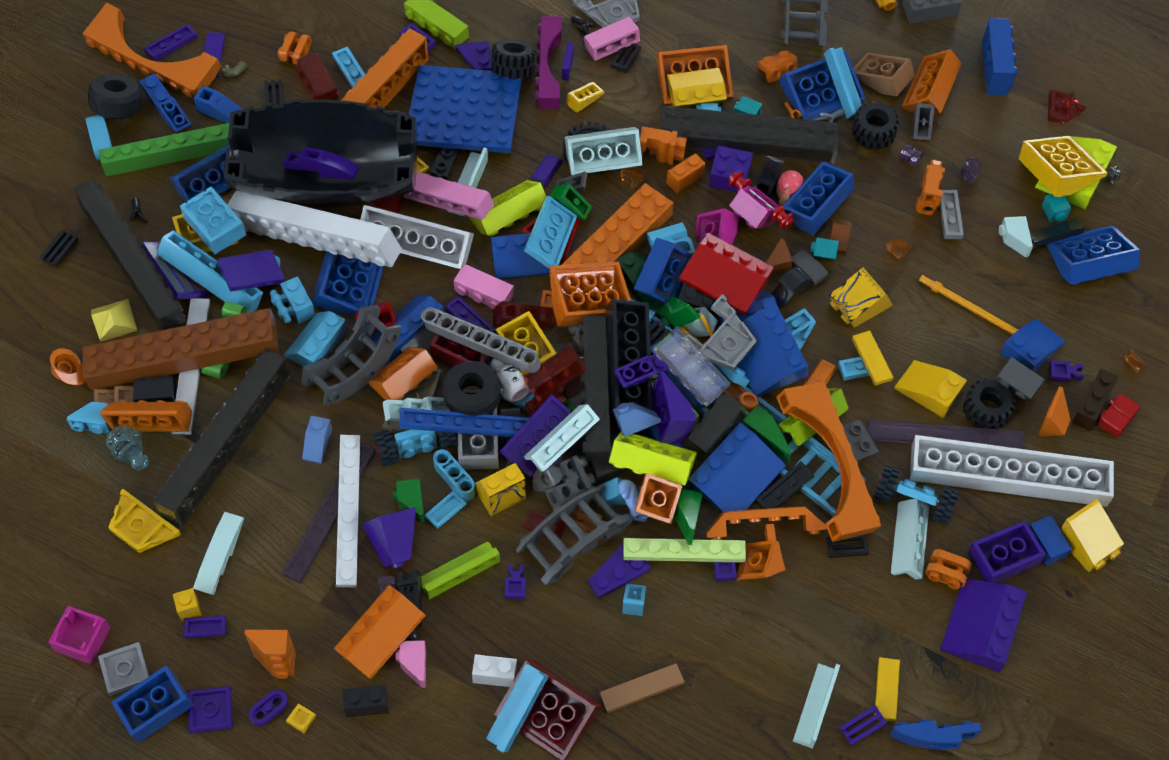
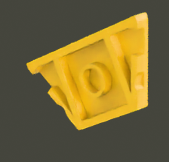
(139, 524)

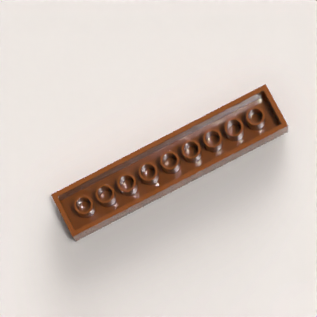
(179, 349)

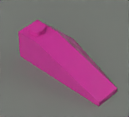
(718, 223)

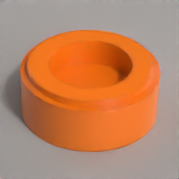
(748, 400)

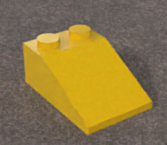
(931, 386)

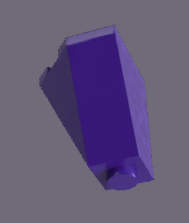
(392, 536)

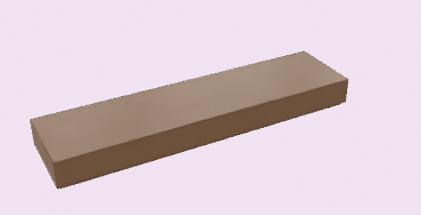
(641, 688)

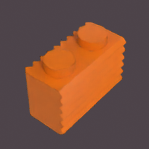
(685, 173)

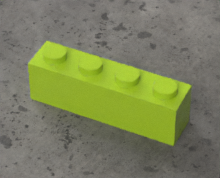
(437, 21)

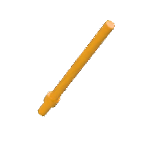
(938, 287)

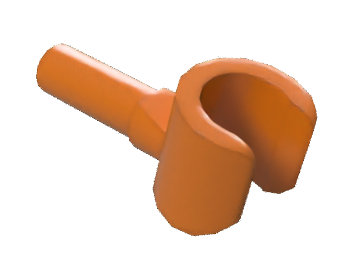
(797, 113)

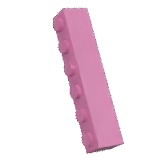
(451, 196)

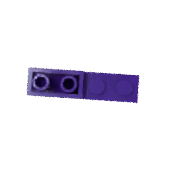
(326, 163)
(641, 371)

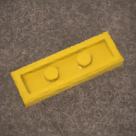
(872, 358)
(887, 687)

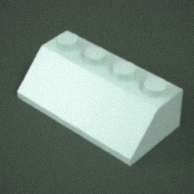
(603, 150)

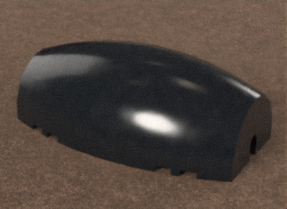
(371, 137)

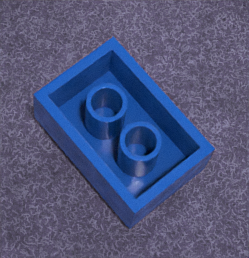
(152, 704)

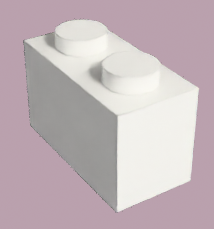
(494, 670)

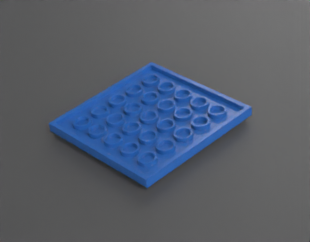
(465, 108)

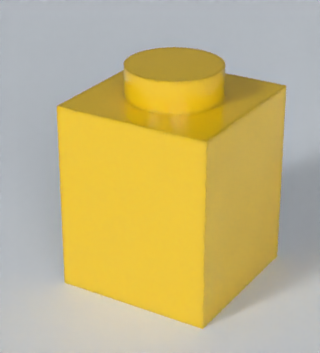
(187, 604)

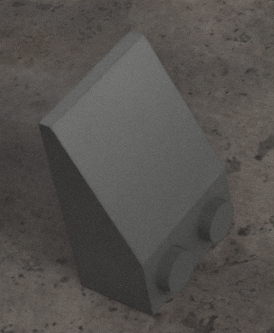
(1020, 378)

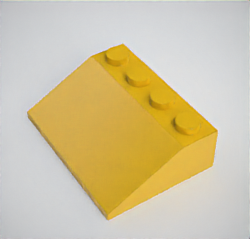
(1060, 164)

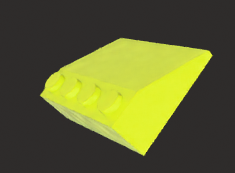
(1102, 153)

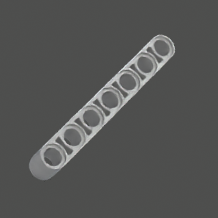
(487, 345)

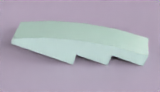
(392, 407)
(218, 553)

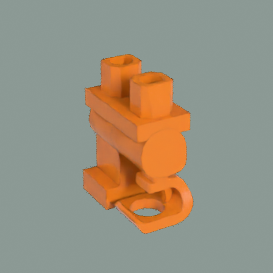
(662, 144)
(930, 186)

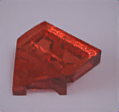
(1063, 107)

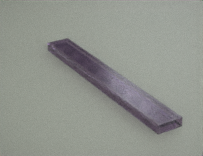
(906, 433)
(321, 525)

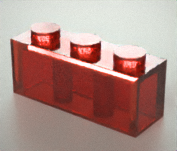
(316, 78)
(554, 373)

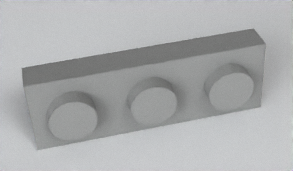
(951, 215)

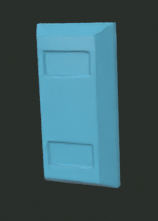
(445, 509)

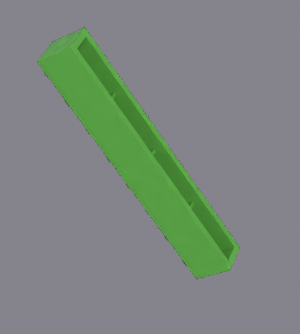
(164, 150)

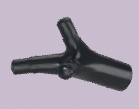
(583, 23)
(136, 210)

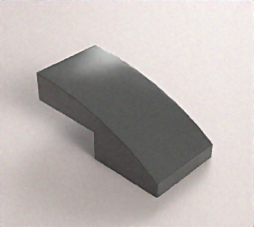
(809, 266)

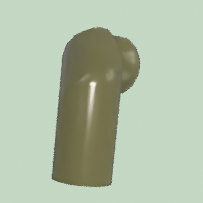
(233, 72)

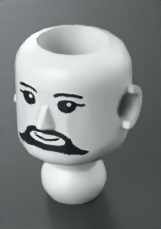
(512, 381)

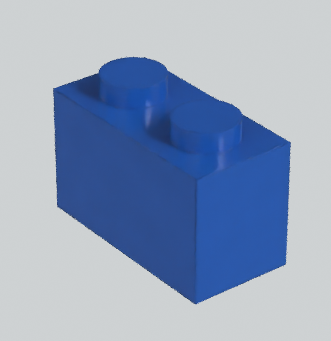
(1050, 540)

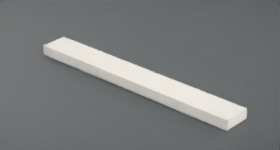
(189, 380)

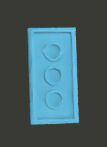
(550, 233)

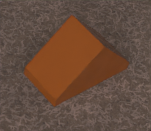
(841, 232)
(780, 258)

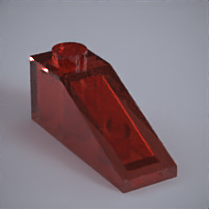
(507, 311)

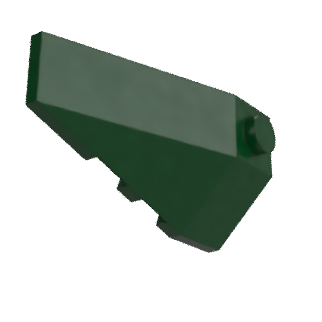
(631, 267)

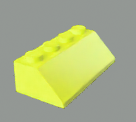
(510, 206)
(652, 457)

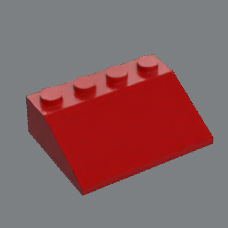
(726, 270)

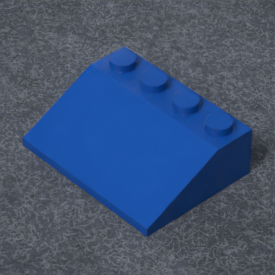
(813, 89)
(1094, 255)
(346, 284)
(775, 356)
(736, 471)

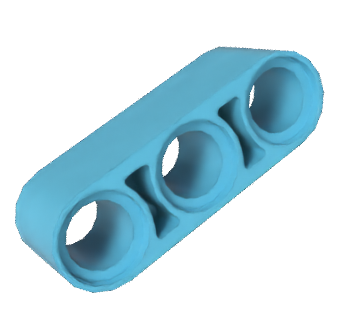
(98, 134)
(451, 467)

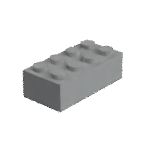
(478, 450)

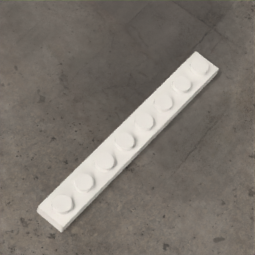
(348, 511)

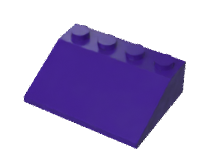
(984, 623)

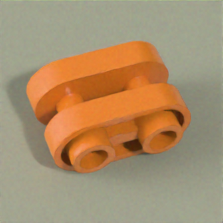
(294, 47)
(948, 569)

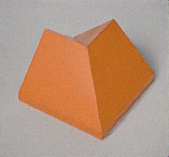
(1057, 416)
(658, 498)
(762, 560)

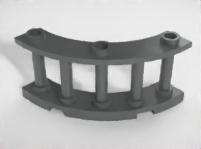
(820, 35)
(347, 352)
(586, 542)

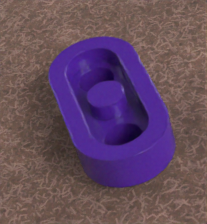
(267, 707)

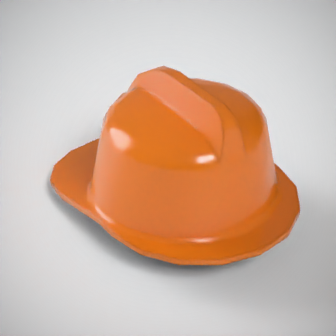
(66, 366)

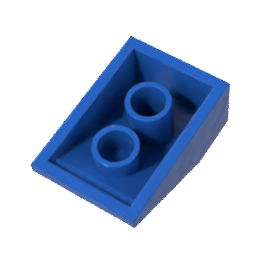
(1032, 345)

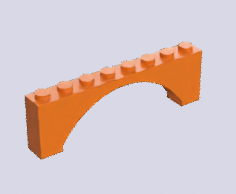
(187, 76)
(815, 408)

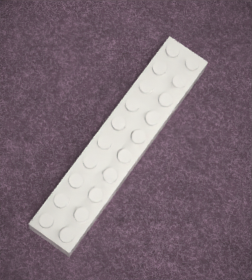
(316, 228)
(1011, 470)

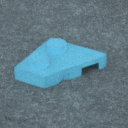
(800, 326)

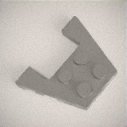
(609, 11)
(731, 339)

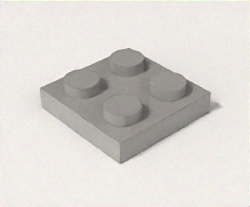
(123, 668)

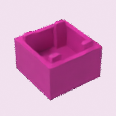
(79, 635)

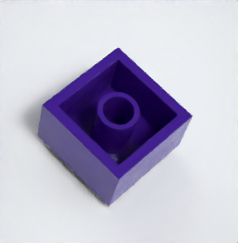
(727, 162)

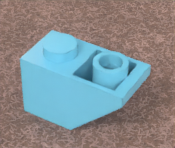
(89, 419)

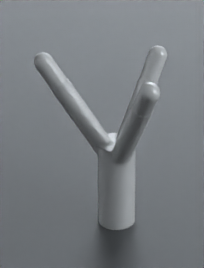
(830, 117)

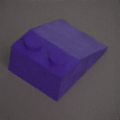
(673, 411)

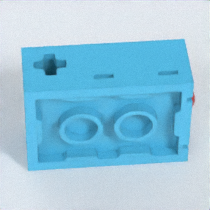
(213, 220)

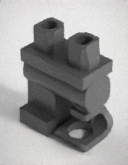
(573, 477)

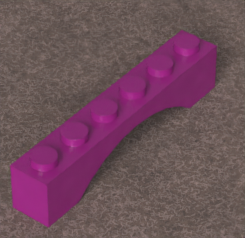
(549, 88)

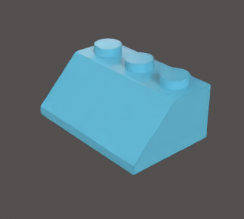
(318, 339)

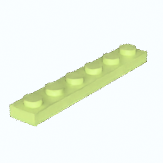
(680, 551)

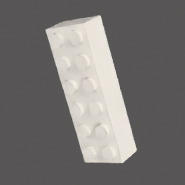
(423, 238)

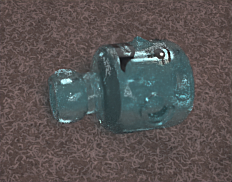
(127, 447)

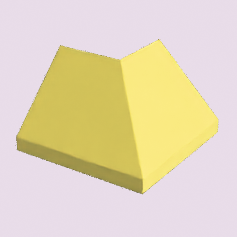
(114, 320)

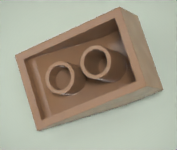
(885, 73)

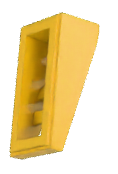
(578, 100)

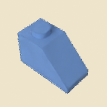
(634, 418)
(316, 439)

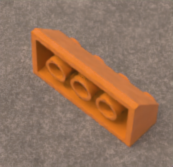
(933, 81)
(149, 416)
(379, 632)

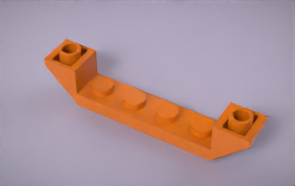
(810, 521)

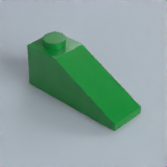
(766, 428)
(687, 513)

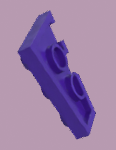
(617, 573)

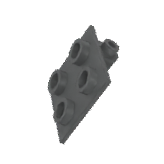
(860, 440)

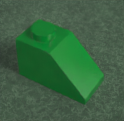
(572, 200)
(677, 313)
(410, 496)

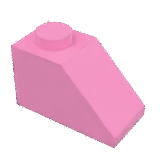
(413, 660)

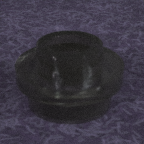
(1113, 174)

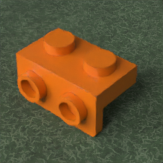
(778, 65)

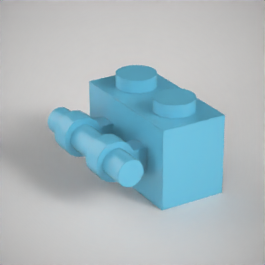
(297, 299)

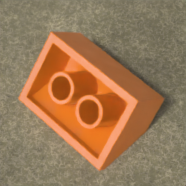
(403, 374)
(273, 651)

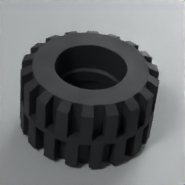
(513, 58)
(875, 114)
(985, 416)

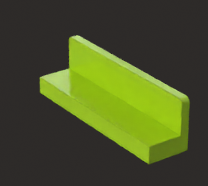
(801, 431)
(459, 569)

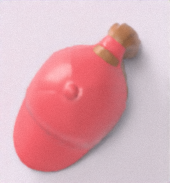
(787, 185)

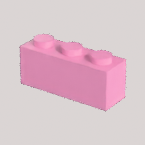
(611, 38)
(482, 287)

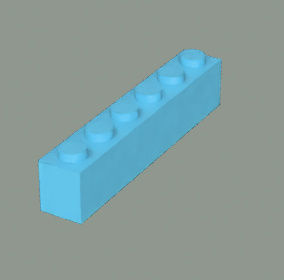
(204, 270)

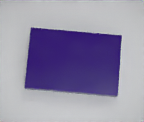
(251, 270)

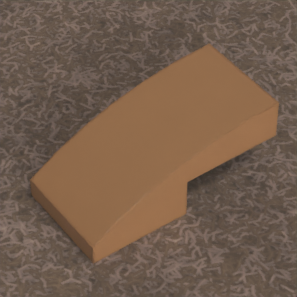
(118, 394)

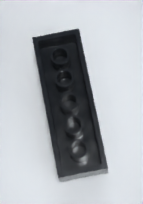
(626, 342)

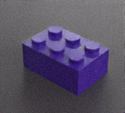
(1006, 553)

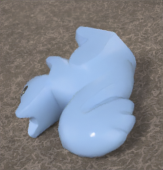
(630, 493)

